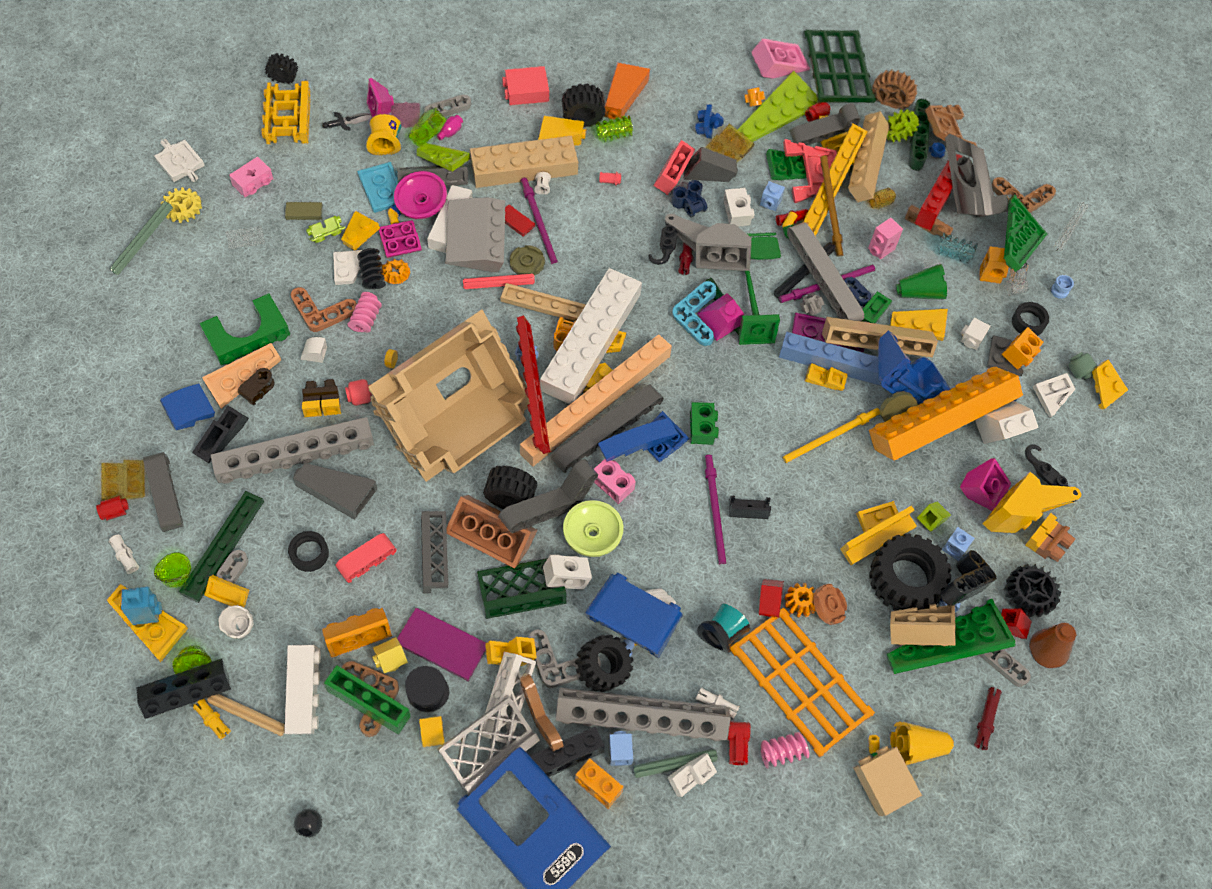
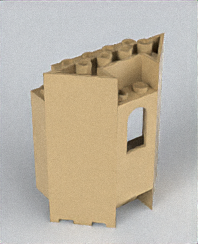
(454, 430)

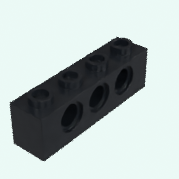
(183, 688)
(575, 750)

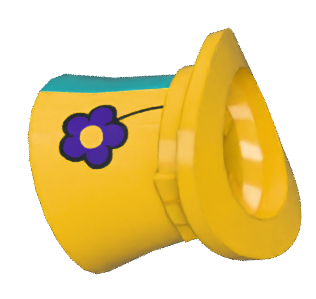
(384, 135)

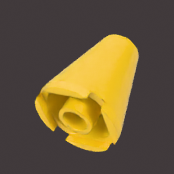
(919, 742)

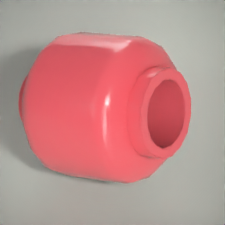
(358, 392)

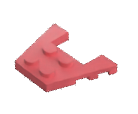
(812, 165)

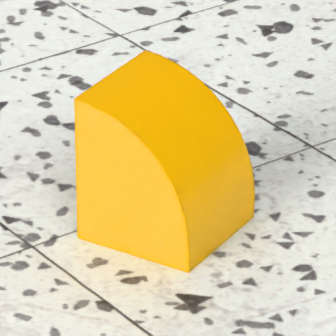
(432, 731)

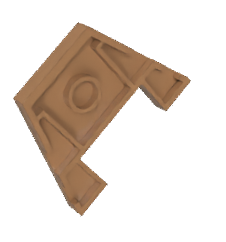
(944, 122)

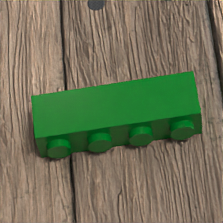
(367, 699)

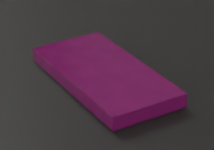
(812, 327)
(442, 644)

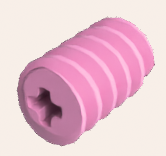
(365, 313)
(784, 748)

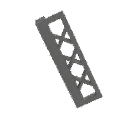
(457, 177)
(427, 554)

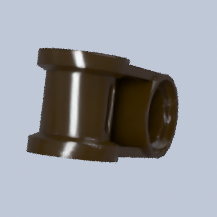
(257, 387)

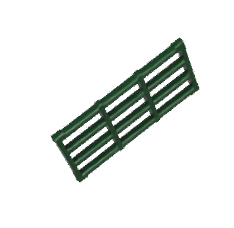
(832, 74)

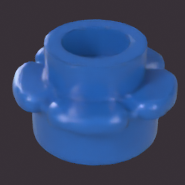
(937, 150)

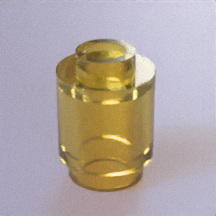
(882, 198)

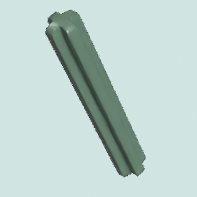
(670, 763)

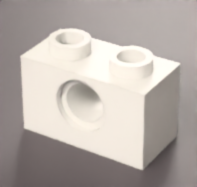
(738, 207)
(567, 571)

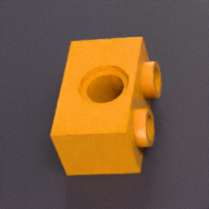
(993, 266)

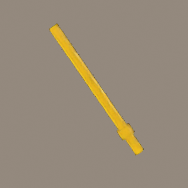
(862, 419)

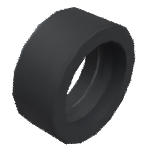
(1037, 310)
(315, 564)

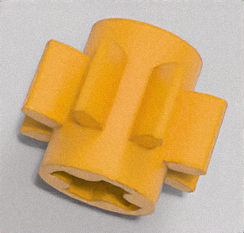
(754, 96)

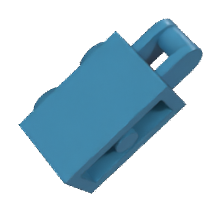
(140, 605)

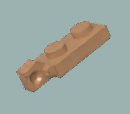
(938, 228)

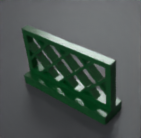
(524, 600)

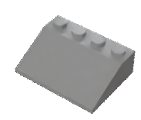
(476, 233)

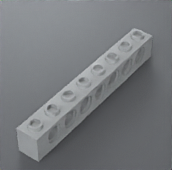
(284, 446)
(653, 708)

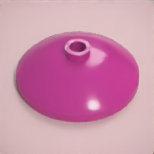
(420, 187)

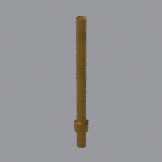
(837, 237)

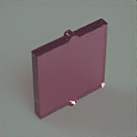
(406, 113)

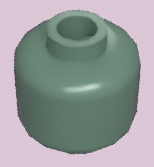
(1082, 365)

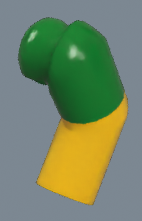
(788, 223)
(874, 744)

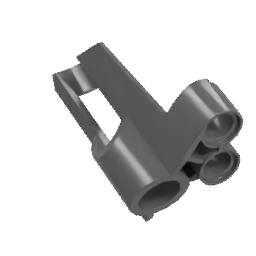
(974, 197)

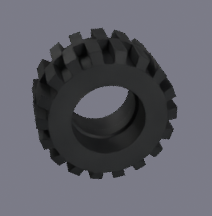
(584, 104)
(509, 486)
(590, 669)

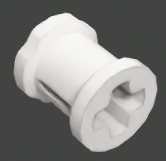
(542, 183)

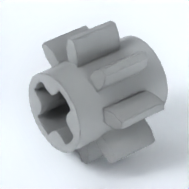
(812, 304)

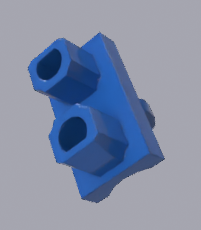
(709, 121)

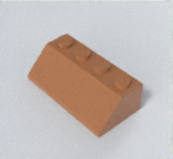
(482, 529)

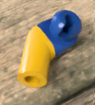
(393, 214)

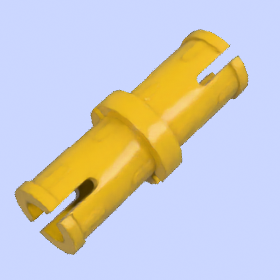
(211, 719)

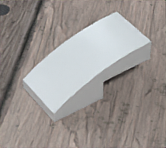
(692, 773)

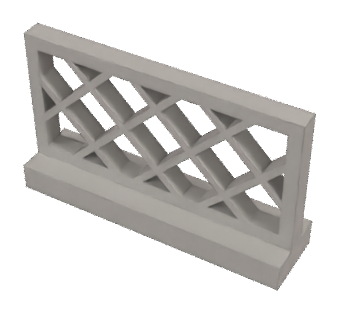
(479, 774)

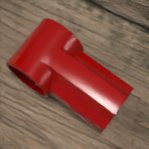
(738, 742)

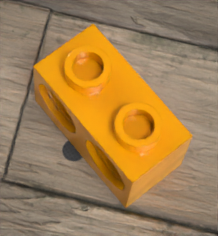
(1023, 349)
(599, 783)

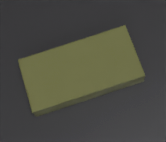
(303, 211)

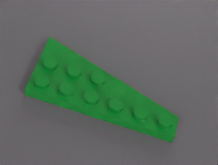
(1022, 234)
(975, 634)

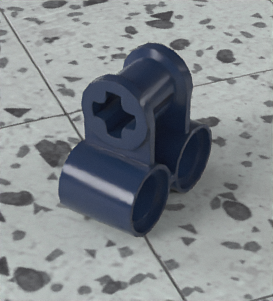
(689, 198)

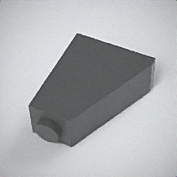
(710, 166)

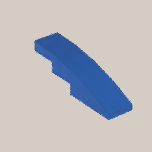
(637, 438)

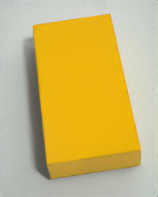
(226, 592)

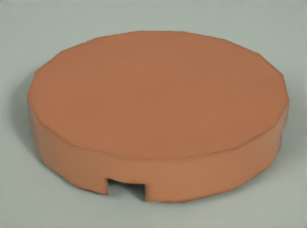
(830, 604)

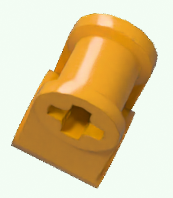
(561, 332)

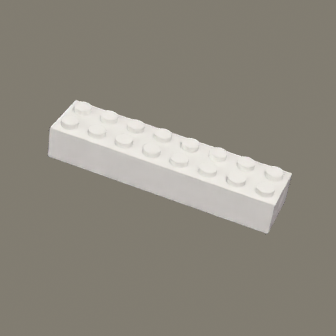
(590, 336)

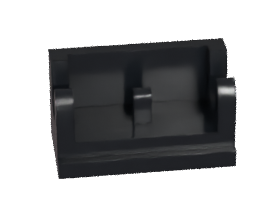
(749, 508)

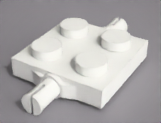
(179, 160)

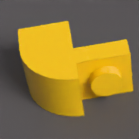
(519, 645)

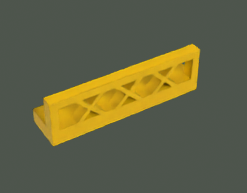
(875, 537)

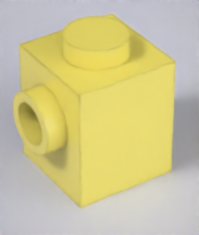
(389, 655)

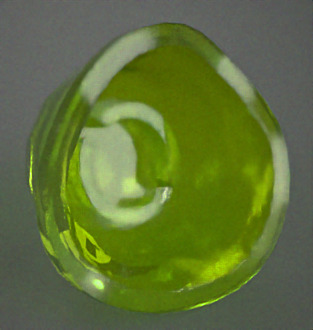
(173, 570)
(189, 658)

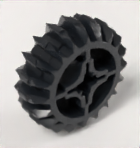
(1045, 600)

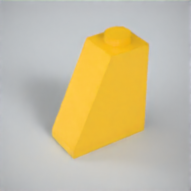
(559, 127)

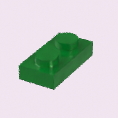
(876, 307)

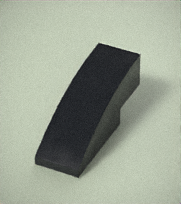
(220, 433)

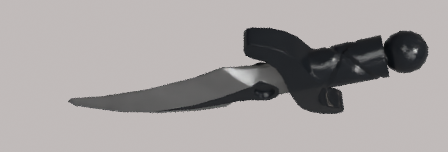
(357, 118)

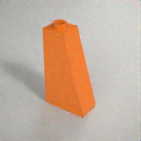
(625, 88)

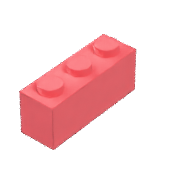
(674, 167)

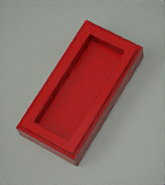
(518, 221)

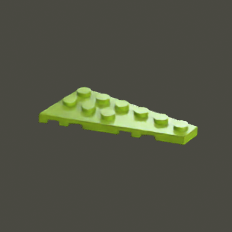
(780, 108)

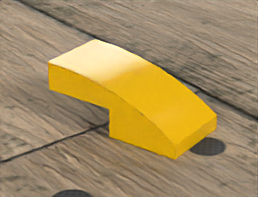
(829, 378)

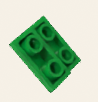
(785, 167)

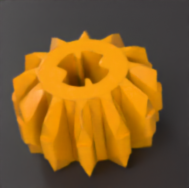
(795, 595)

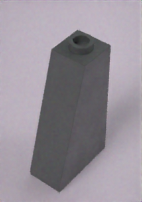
(338, 489)

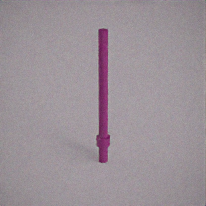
(529, 194)
(798, 293)
(711, 474)

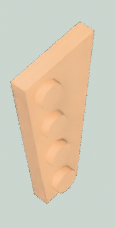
(226, 380)

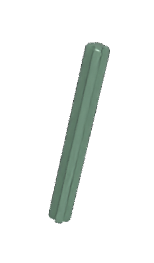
(141, 238)

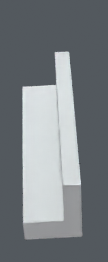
(506, 679)

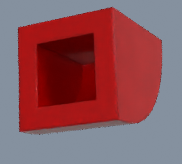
(1017, 622)

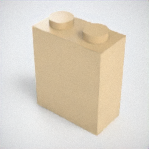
(887, 780)

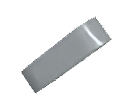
(229, 566)

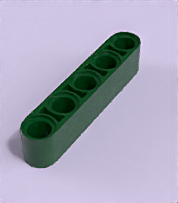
(919, 141)

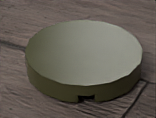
(527, 260)
(897, 404)

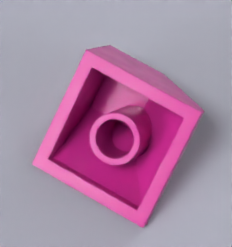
(378, 98)
(722, 316)
(986, 484)

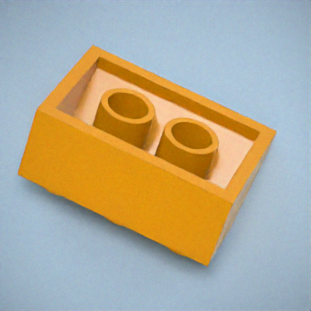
(356, 632)

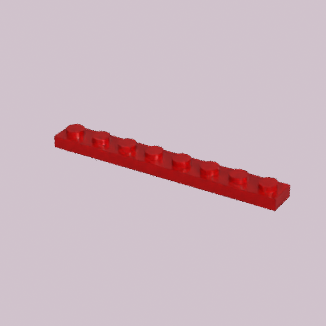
(533, 389)

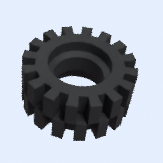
(288, 65)

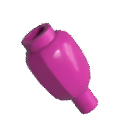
(451, 127)

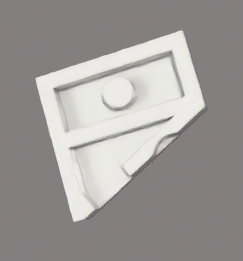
(346, 267)
(1054, 393)

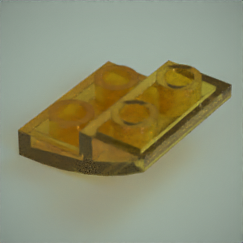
(731, 143)
(123, 480)

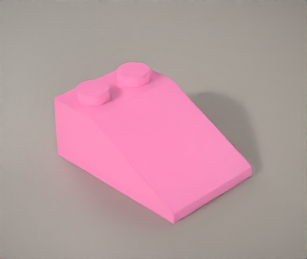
(779, 58)

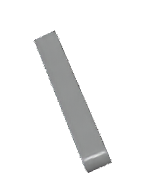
(825, 272)

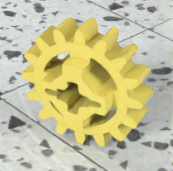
(184, 204)

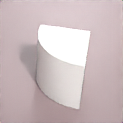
(314, 349)

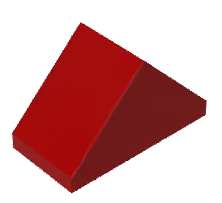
(771, 598)

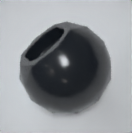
(308, 822)

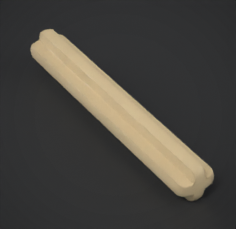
(247, 714)

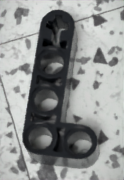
(975, 578)

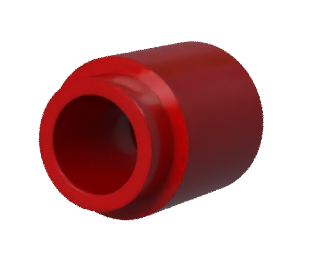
(817, 110)
(112, 508)

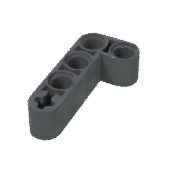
(826, 127)
(163, 491)

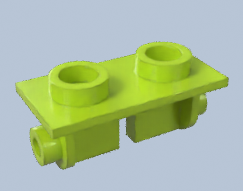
(332, 227)

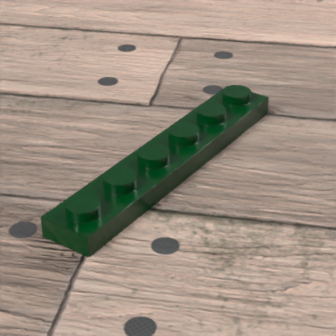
(221, 546)

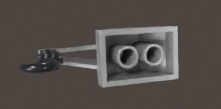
(716, 246)

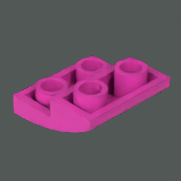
(399, 239)

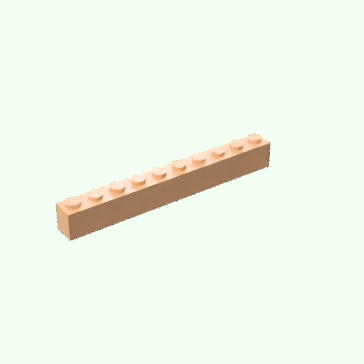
(599, 397)

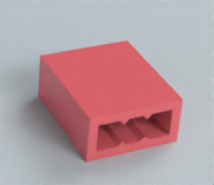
(526, 85)

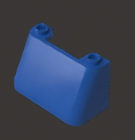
(898, 375)
(634, 614)

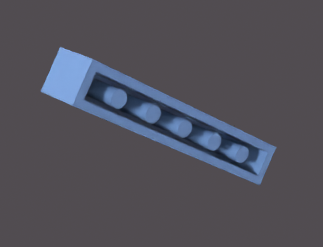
(826, 355)

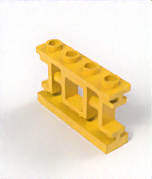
(286, 101)

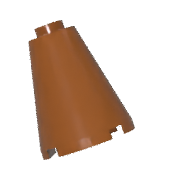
(1053, 645)

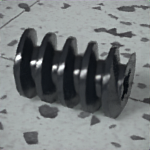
(371, 269)

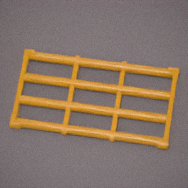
(806, 702)

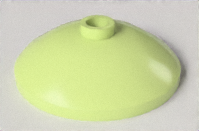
(597, 518)

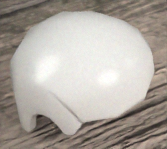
(235, 615)

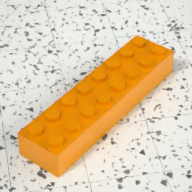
(945, 412)

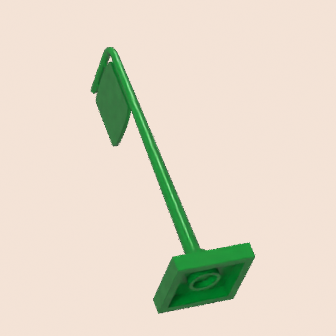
(756, 327)

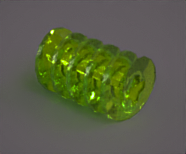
(616, 127)

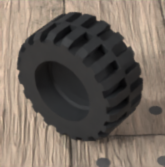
(919, 552)

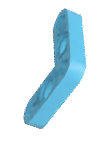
(690, 310)

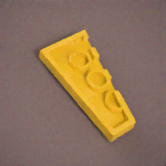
(157, 636)

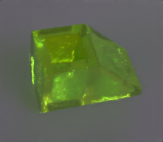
(427, 127)

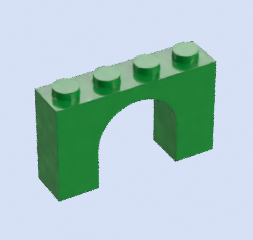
(229, 348)

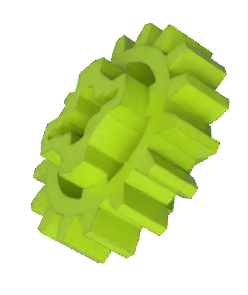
(901, 126)

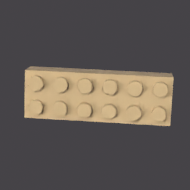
(518, 160)

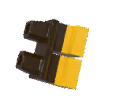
(321, 399)

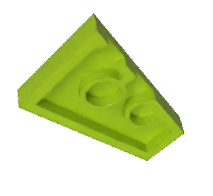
(443, 156)

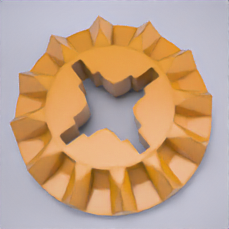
(393, 277)

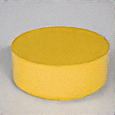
(391, 358)

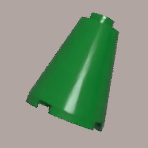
(924, 284)

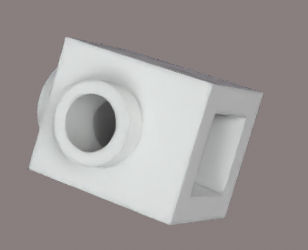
(974, 333)

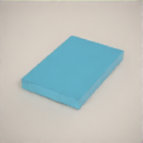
(379, 185)

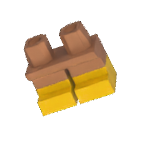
(1047, 537)

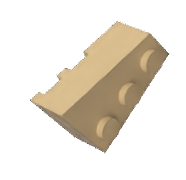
(924, 626)

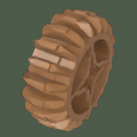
(894, 89)

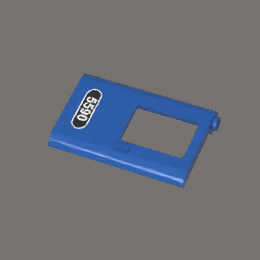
(557, 849)

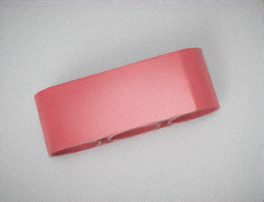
(365, 556)

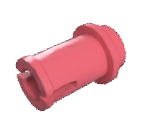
(614, 178)

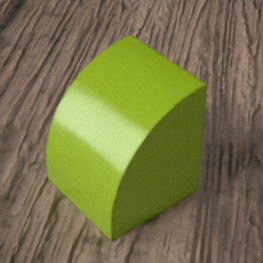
(933, 516)

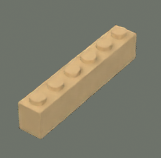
(869, 157)
(868, 335)

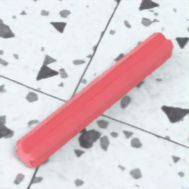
(498, 281)

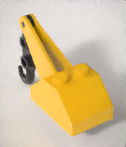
(1030, 499)

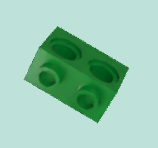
(699, 423)

